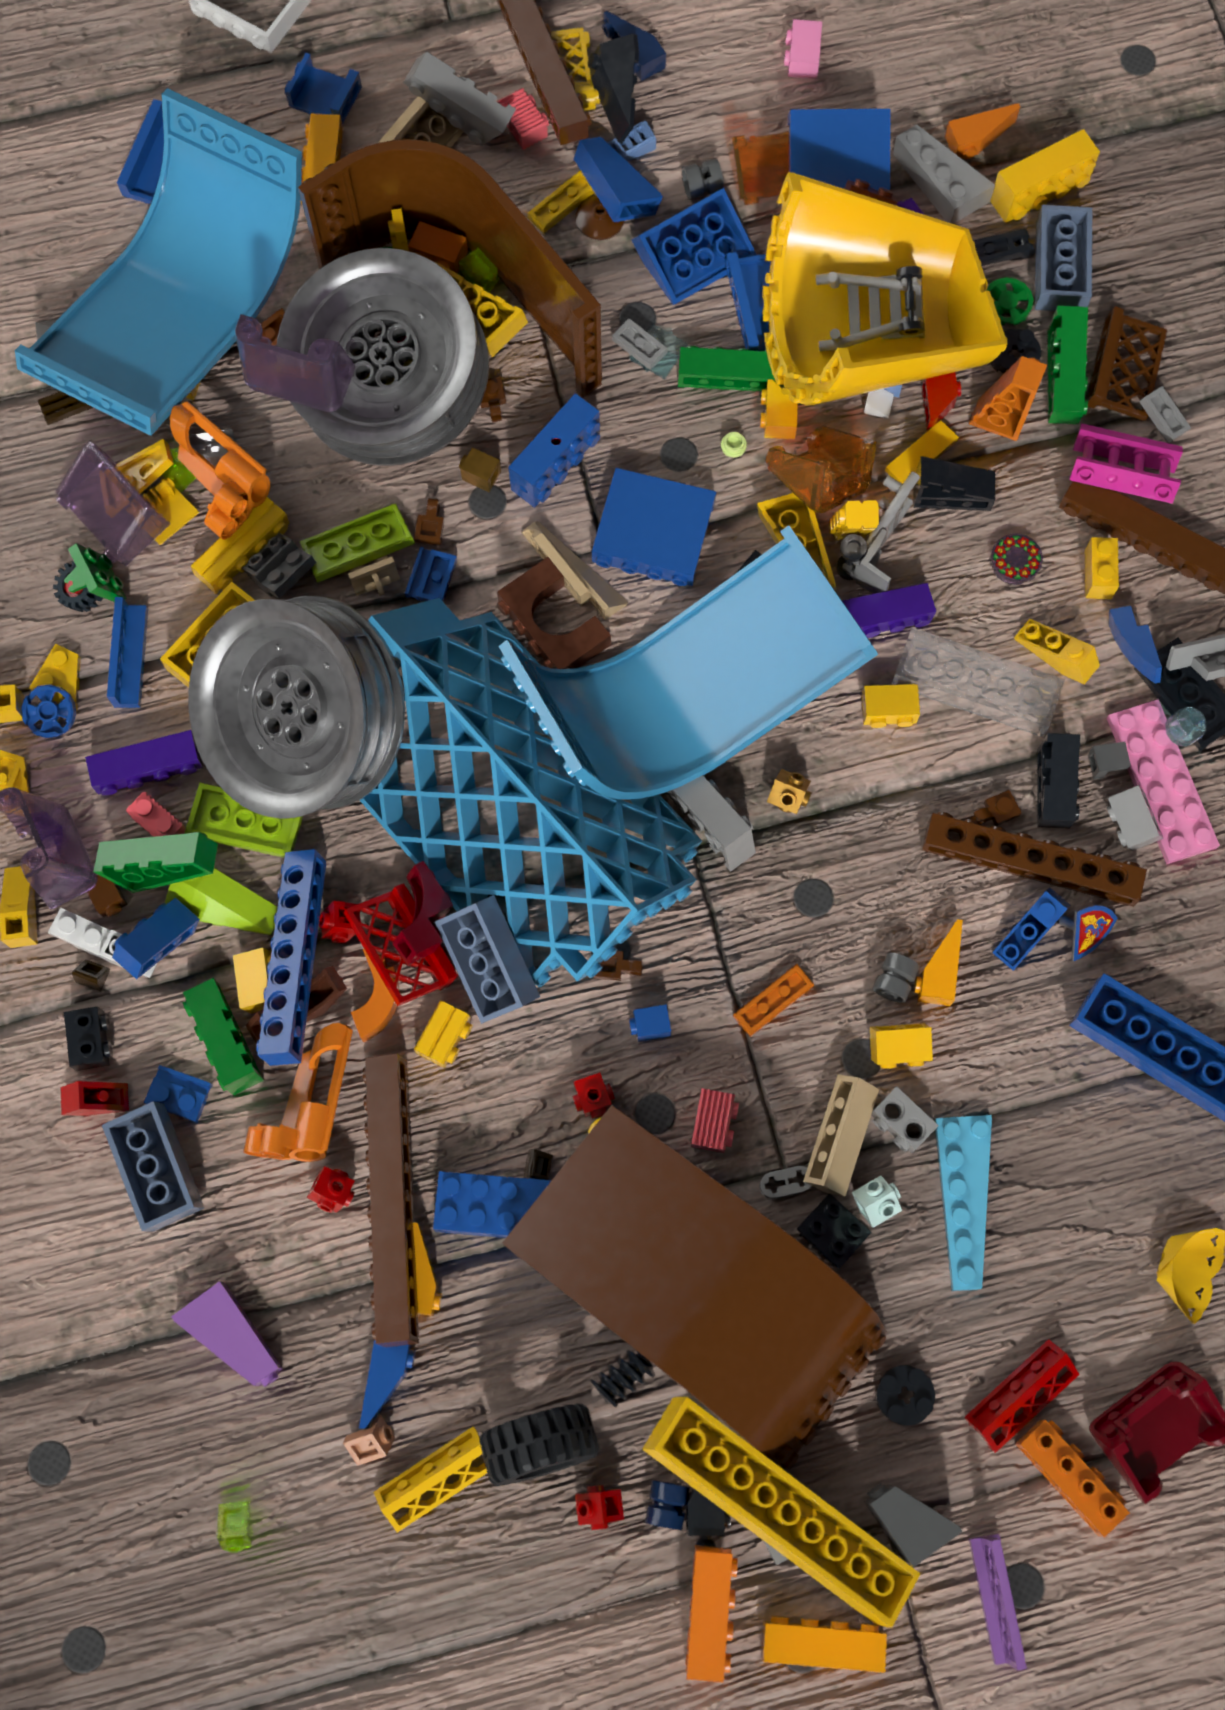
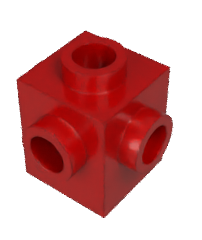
(335, 924)
(592, 1086)
(331, 1190)
(599, 1507)

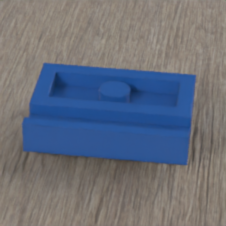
(431, 575)
(179, 1092)

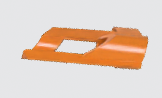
(235, 482)
(305, 1124)

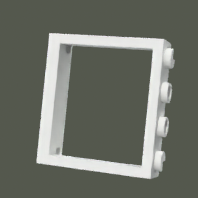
(243, 29)

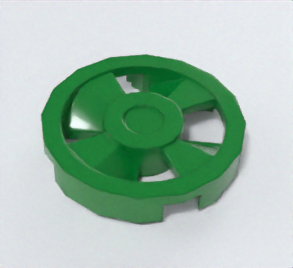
(1008, 300)

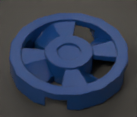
(48, 711)

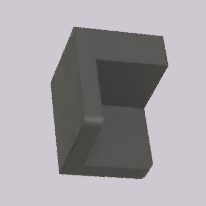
(1108, 758)

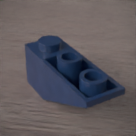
(651, 54)

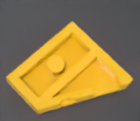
(397, 230)
(60, 670)

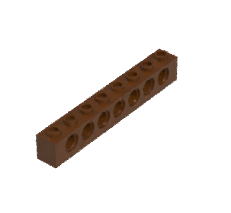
(1019, 864)

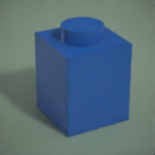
(650, 1023)

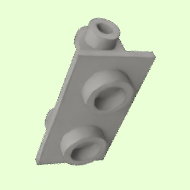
(207, 445)

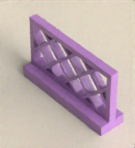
(997, 1601)

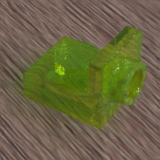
(179, 473)
(234, 1526)

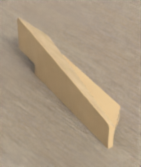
(579, 578)

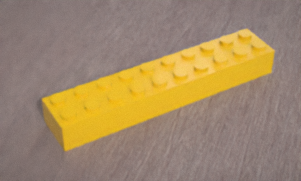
(781, 1511)

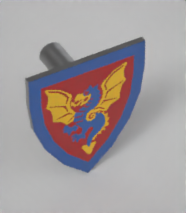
(1089, 927)

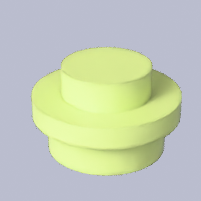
(733, 444)

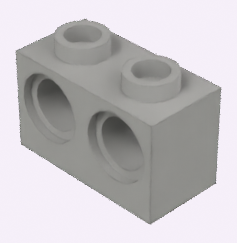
(908, 1115)

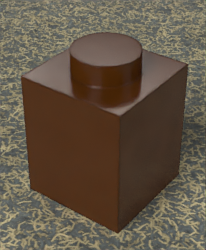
(107, 897)

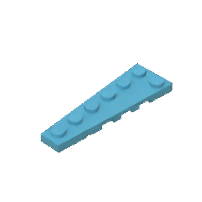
(964, 1177)

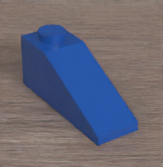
(385, 1374)

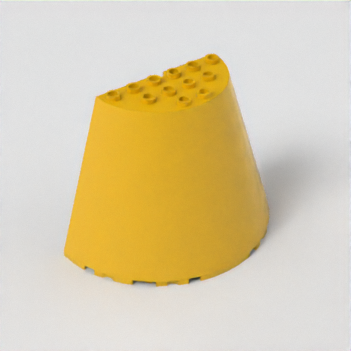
(855, 234)

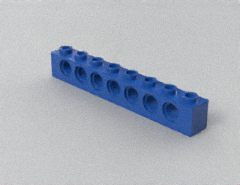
(292, 958)

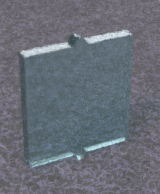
(673, 346)

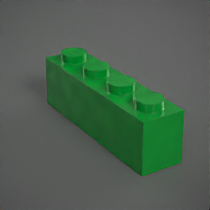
(724, 368)

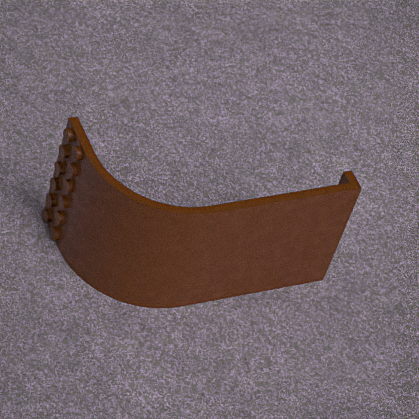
(442, 187)
(700, 1285)

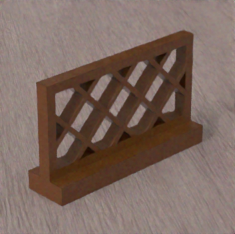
(1108, 354)

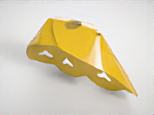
(1187, 1270)

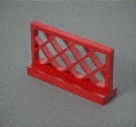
(403, 907)

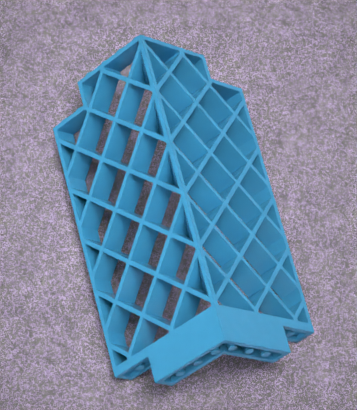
(436, 632)

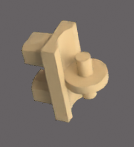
(374, 576)

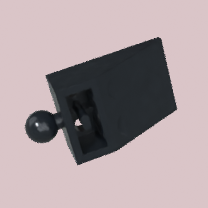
(705, 1519)

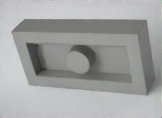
(639, 344)
(1165, 414)

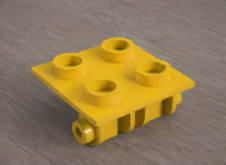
(172, 506)

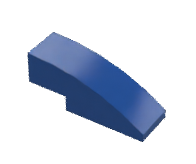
(1135, 642)

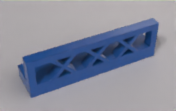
(127, 654)

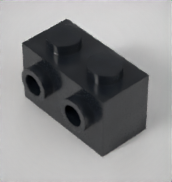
(87, 1038)

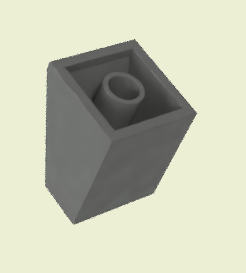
(909, 1524)

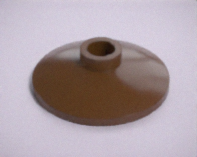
(596, 225)

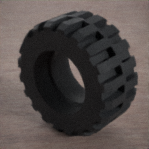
(539, 1444)

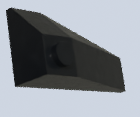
(614, 80)

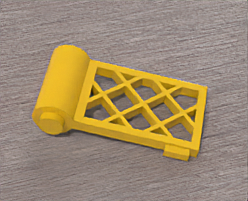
(589, 95)

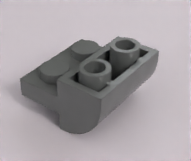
(278, 565)

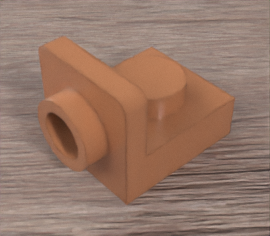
(370, 1442)

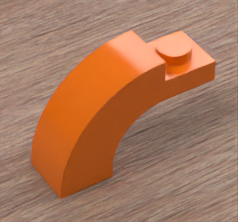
(379, 1009)

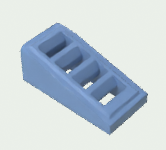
(643, 146)

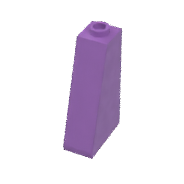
(227, 1331)

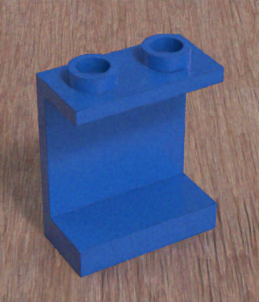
(320, 91)

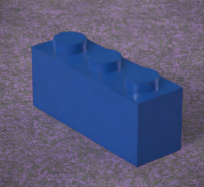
(155, 937)

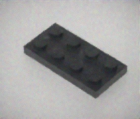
(1189, 689)

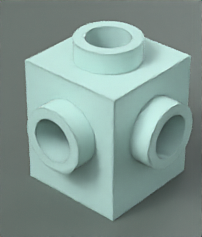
(877, 1201)

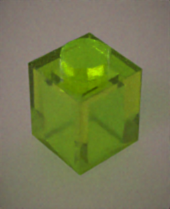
(479, 270)

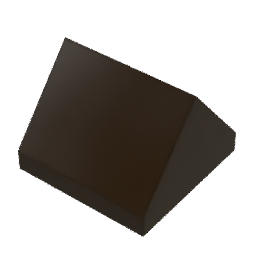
(91, 975)
(538, 1165)

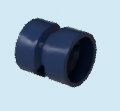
(667, 1505)

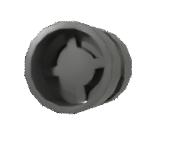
(694, 176)
(895, 980)

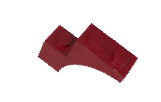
(430, 906)

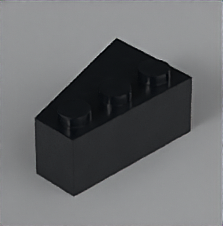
(953, 486)
(1058, 780)

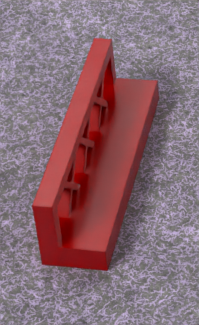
(1020, 1391)

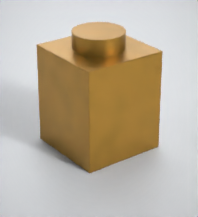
(480, 469)

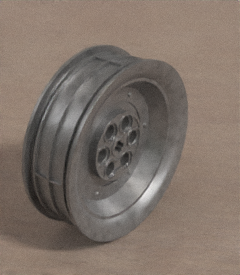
(448, 348)
(296, 705)

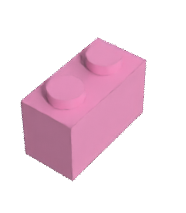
(804, 49)

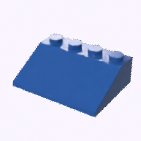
(693, 246)

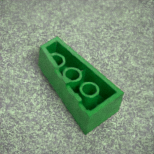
(1067, 365)
(155, 860)
(222, 1037)

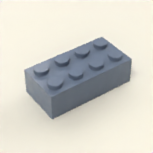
(1063, 257)
(487, 959)
(153, 1166)

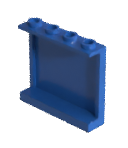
(841, 145)
(144, 163)
(746, 284)
(653, 527)

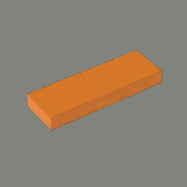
(773, 1000)

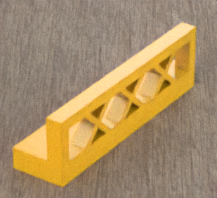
(431, 1475)

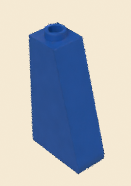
(615, 181)

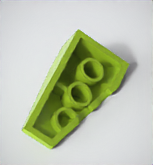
(225, 903)

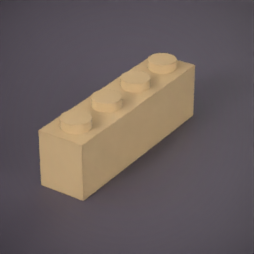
(841, 1135)

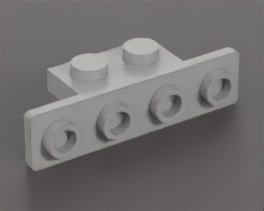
(1203, 655)

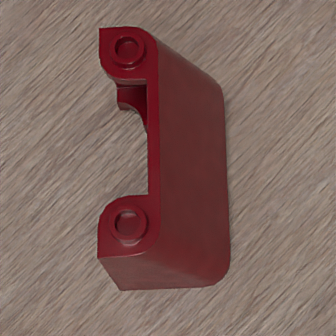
(1159, 1426)

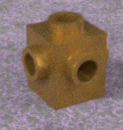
(790, 791)

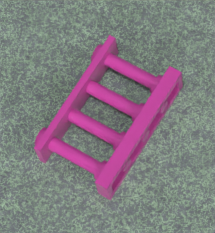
(1129, 449)

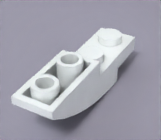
(87, 936)

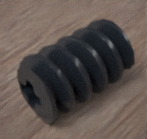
(623, 1377)

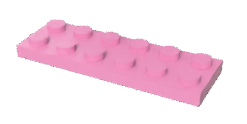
(1165, 780)

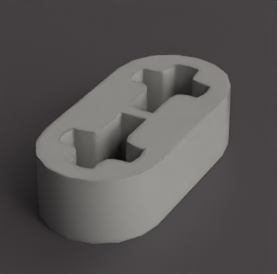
(787, 1189)

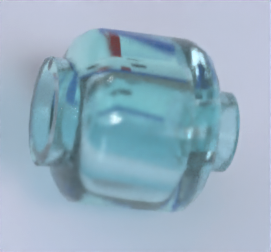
(1185, 726)

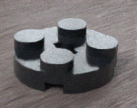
(1017, 340)
(920, 1404)

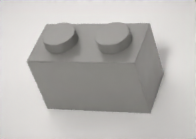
(1134, 818)

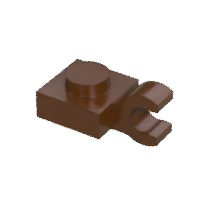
(493, 398)
(430, 526)
(998, 809)
(615, 966)

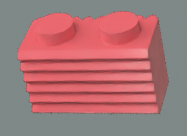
(527, 123)
(154, 817)
(713, 1121)

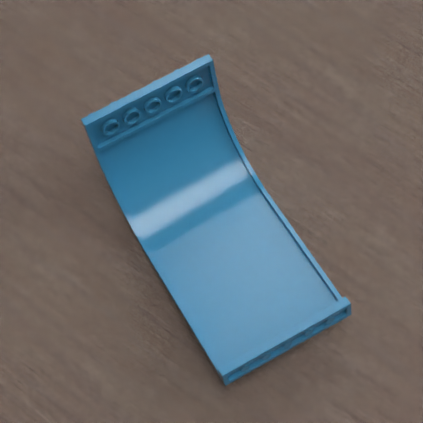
(194, 266)
(701, 680)

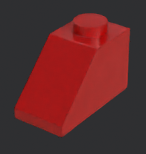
(939, 397)
(94, 1098)

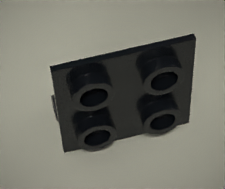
(833, 1231)

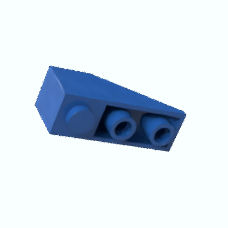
(1031, 928)

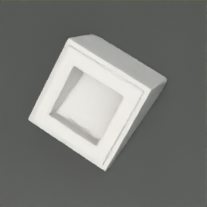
(879, 403)

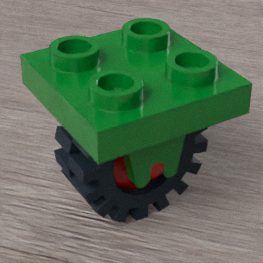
(87, 580)

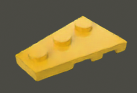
(147, 465)

